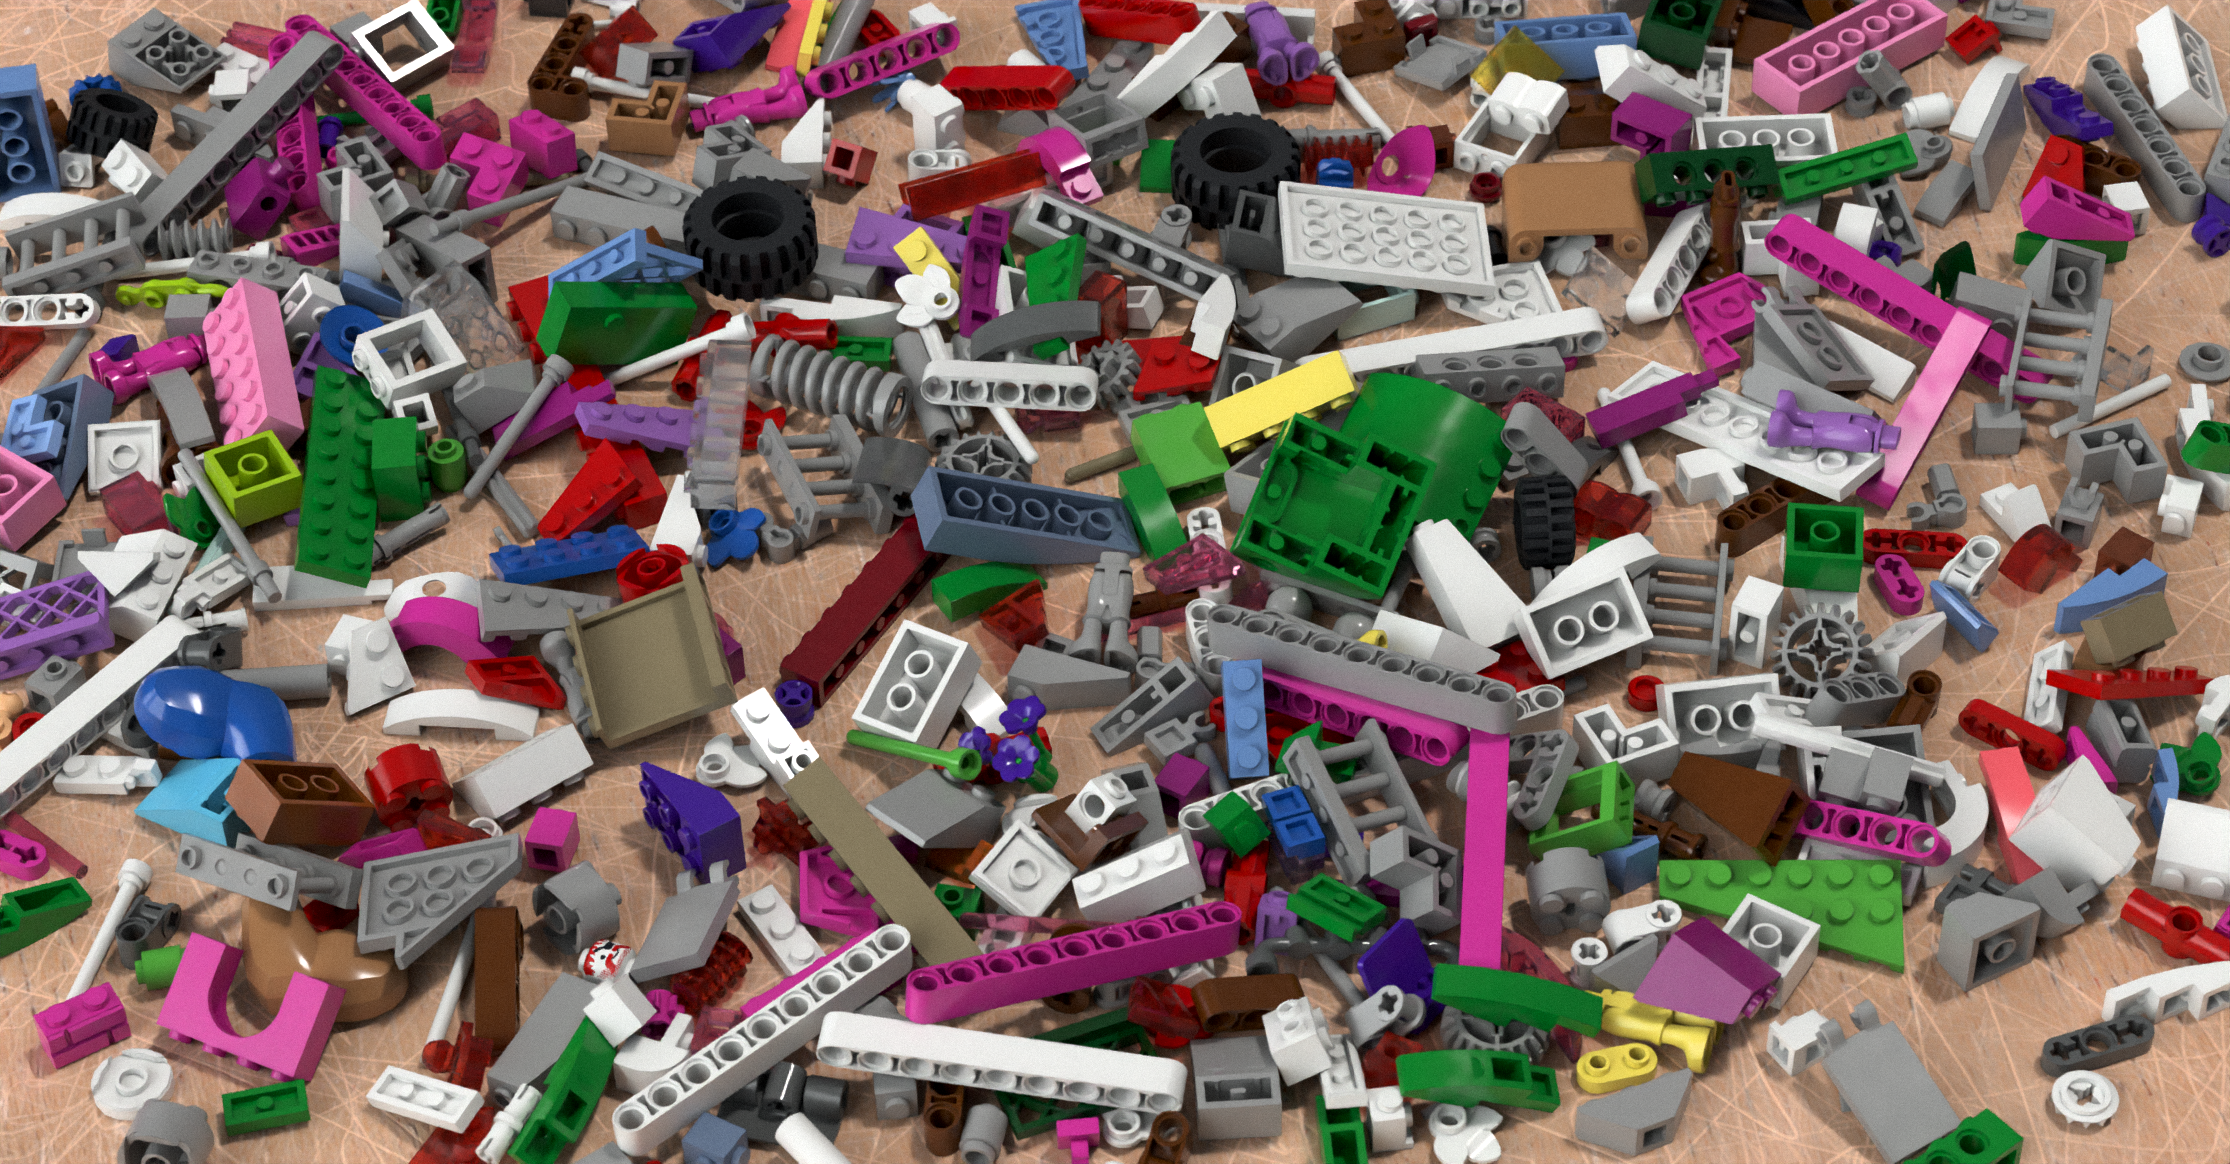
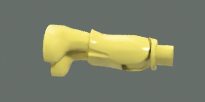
(1640, 1021)

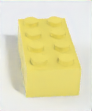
(1264, 407)

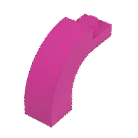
(1066, 163)
(446, 625)

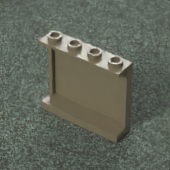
(651, 661)

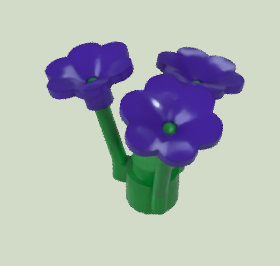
(1017, 757)

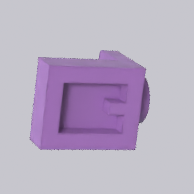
(1273, 917)

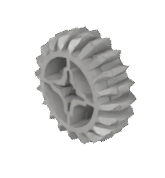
(985, 456)
(1805, 653)
(1467, 1031)

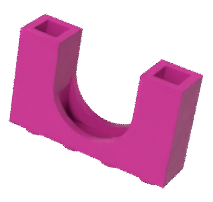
(198, 1011)

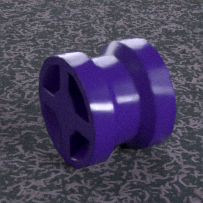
(2212, 234)
(795, 702)

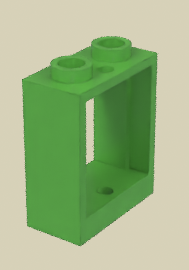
(1603, 785)

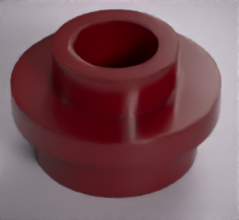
(1485, 187)

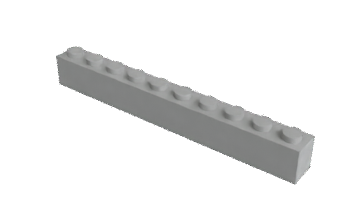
(600, 217)

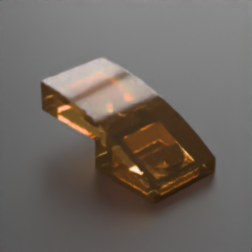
(957, 862)

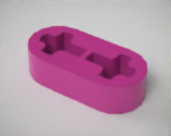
(1891, 587)
(19, 850)

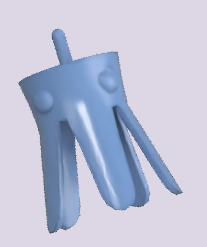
(891, 91)

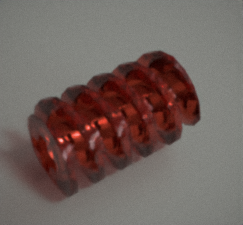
(1358, 154)
(706, 983)

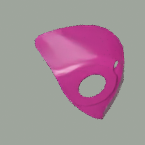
(1416, 159)

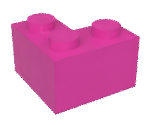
(494, 172)

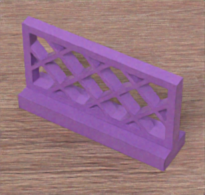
(70, 639)

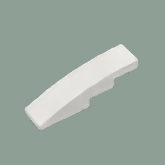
(1179, 65)
(2194, 988)

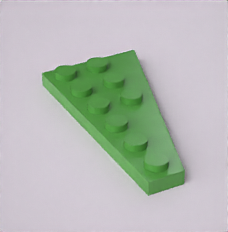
(1850, 899)

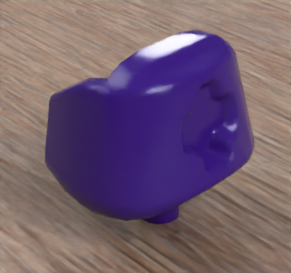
(1891, 250)

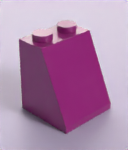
(1709, 976)

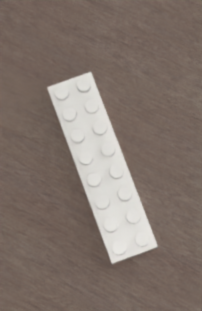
(1741, 430)

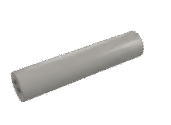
(843, 33)
(933, 418)
(289, 681)

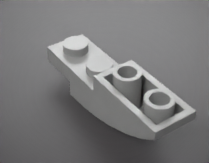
(195, 126)

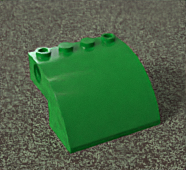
(1442, 428)
(1333, 508)

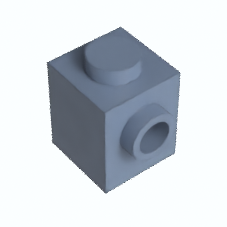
(715, 1142)

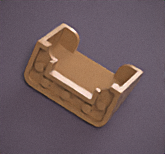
(1572, 202)

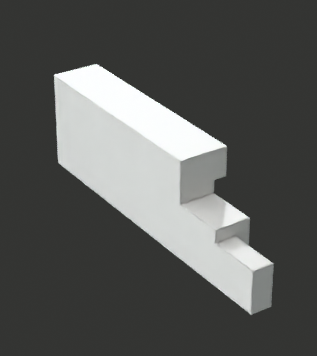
(311, 591)

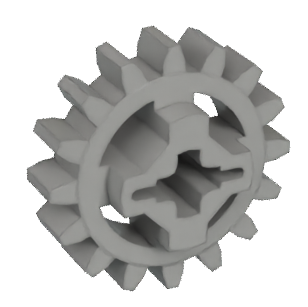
(1115, 370)

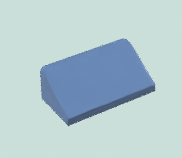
(370, 294)
(1963, 615)

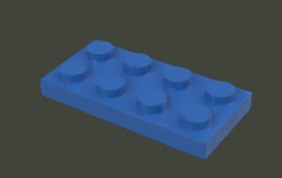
(567, 557)

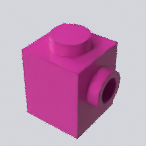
(552, 839)

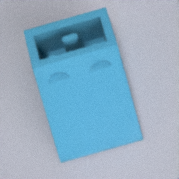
(194, 801)

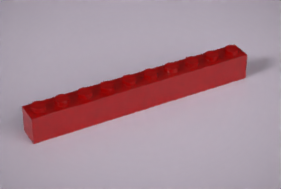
(647, 504)

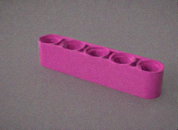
(868, 64)
(1873, 832)

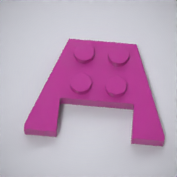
(1719, 316)
(829, 897)

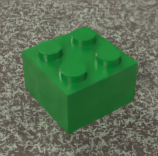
(400, 468)
(1823, 547)

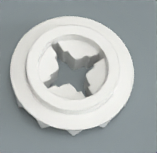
(2076, 1086)

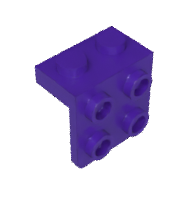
(1402, 962)

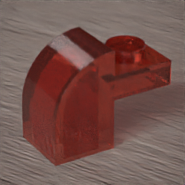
(2038, 557)

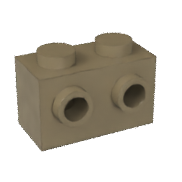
(2129, 628)

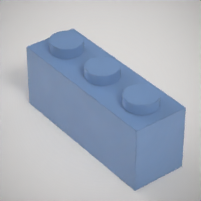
(1244, 719)

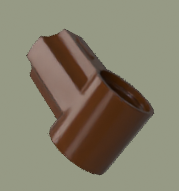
(1919, 700)

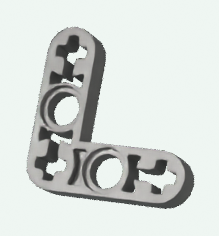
(1551, 756)

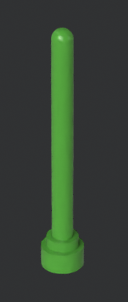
(961, 762)

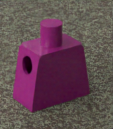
(258, 195)

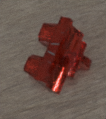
(780, 832)
(463, 1061)

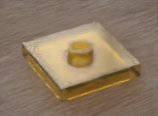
(1515, 54)

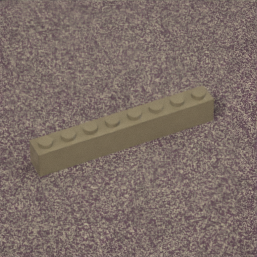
(876, 866)

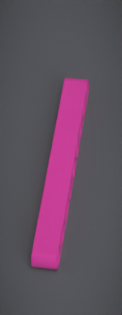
(379, 102)
(1886, 295)
(1484, 850)
(1072, 962)

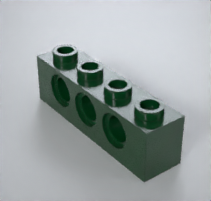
(1657, 172)

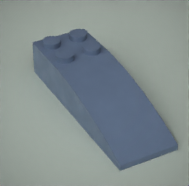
(1018, 520)

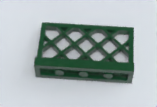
(1104, 1031)

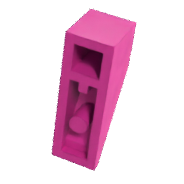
(2073, 215)

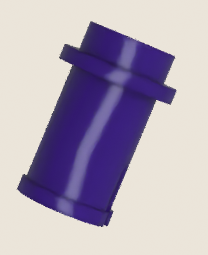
(329, 129)

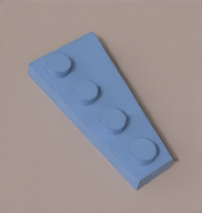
(1056, 33)

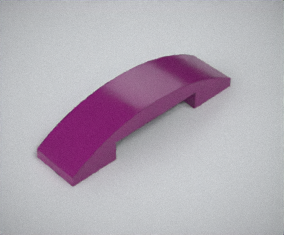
(981, 268)

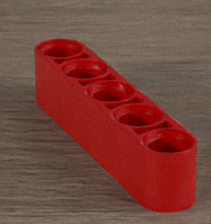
(1140, 19)
(1009, 86)

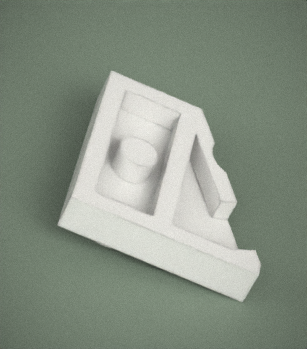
(374, 666)

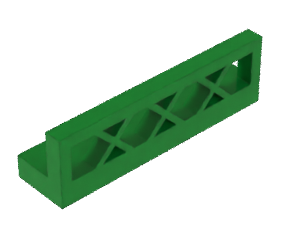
(1846, 169)

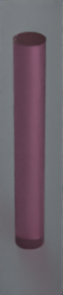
(53, 849)

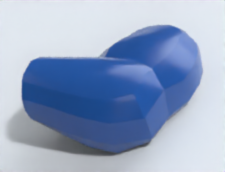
(214, 715)

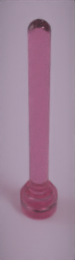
(1252, 597)
(1023, 923)

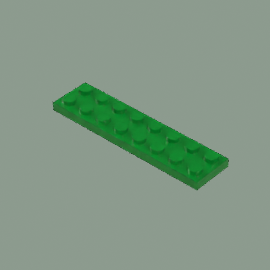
(338, 481)

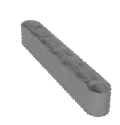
(2145, 138)

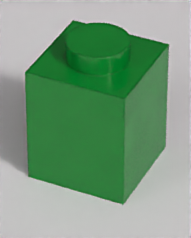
(1236, 824)

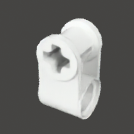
(929, 162)
(1973, 567)
(1631, 925)

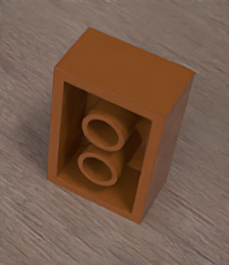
(299, 802)

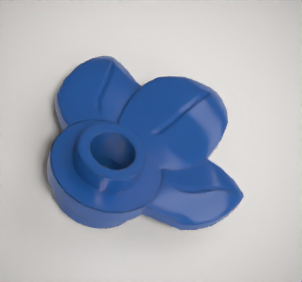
(733, 534)

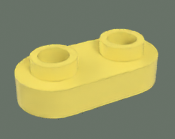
(1620, 1068)

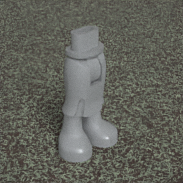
(1108, 613)
(559, 652)

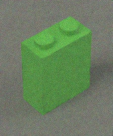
(1182, 451)

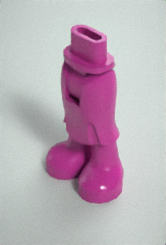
(758, 105)
(129, 376)

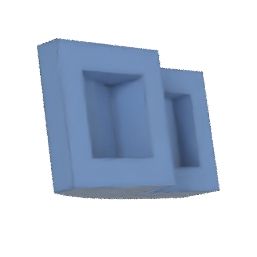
(2166, 786)

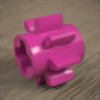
(666, 1010)

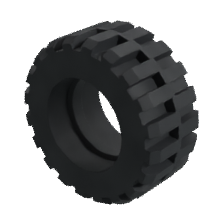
(1215, 149)
(746, 210)

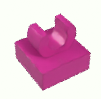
(1078, 1136)

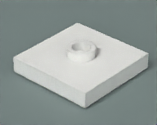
(123, 449)
(1023, 872)

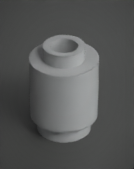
(983, 1134)

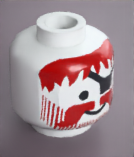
(606, 960)

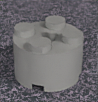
(1568, 891)
(577, 908)
(167, 1135)

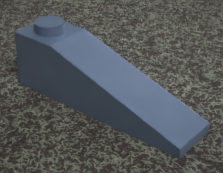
(76, 405)

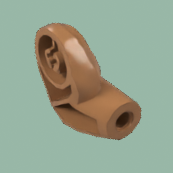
(284, 942)

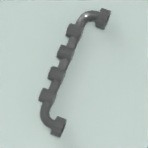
(1299, 946)

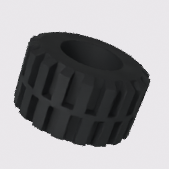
(106, 116)
(1544, 522)

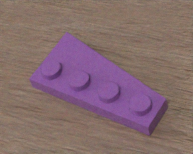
(877, 234)
(650, 425)

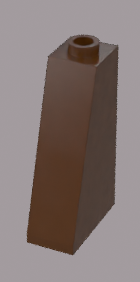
(1743, 802)

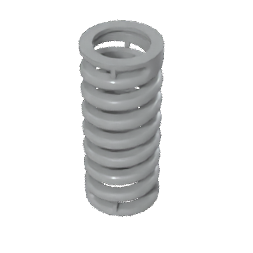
(855, 386)

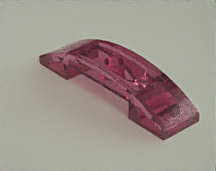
(476, 37)
(1525, 957)

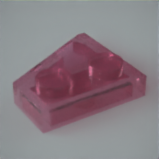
(1193, 566)

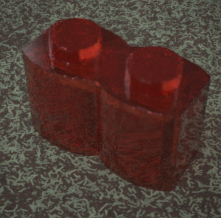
(1609, 514)

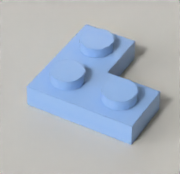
(28, 434)

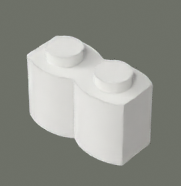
(1528, 103)

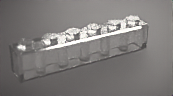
(720, 425)

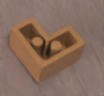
(651, 124)

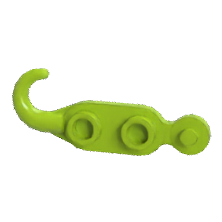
(156, 292)

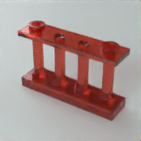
(973, 184)

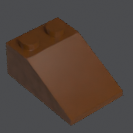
(1588, 117)

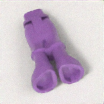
(1277, 46)
(1825, 429)

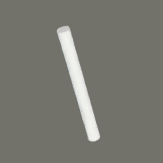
(2112, 404)

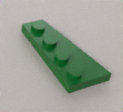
(1055, 277)

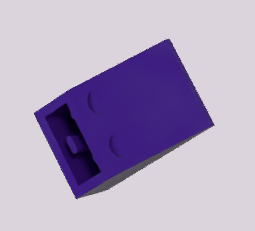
(726, 38)
(692, 821)

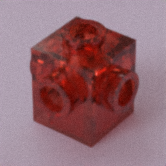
(1380, 1064)

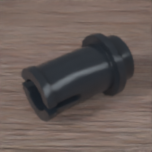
(1497, 251)

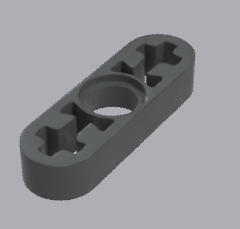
(2109, 1033)

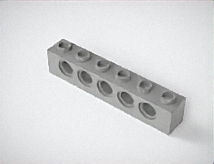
(1127, 245)

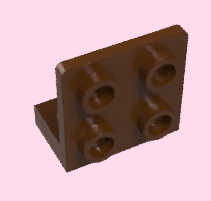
(1748, 35)
(1095, 846)

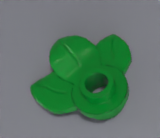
(192, 517)
(2197, 763)

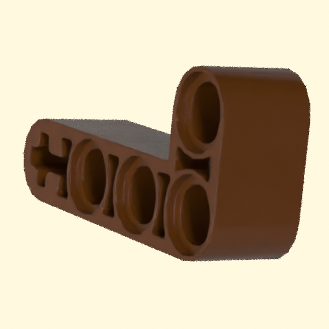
(551, 84)
(497, 974)

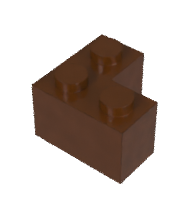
(1371, 42)

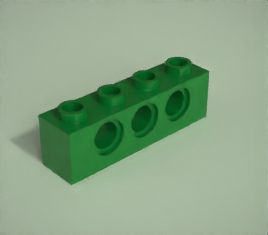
(1975, 1141)

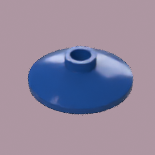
(345, 324)

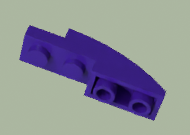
(2063, 110)

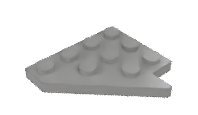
(424, 894)

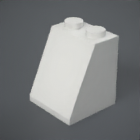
(2077, 829)

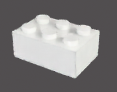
(918, 686)

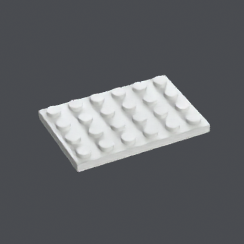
(1385, 239)

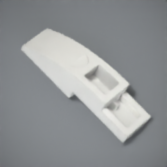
(852, 315)
(2201, 408)
(772, 737)

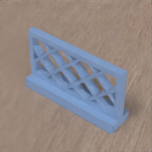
(628, 260)

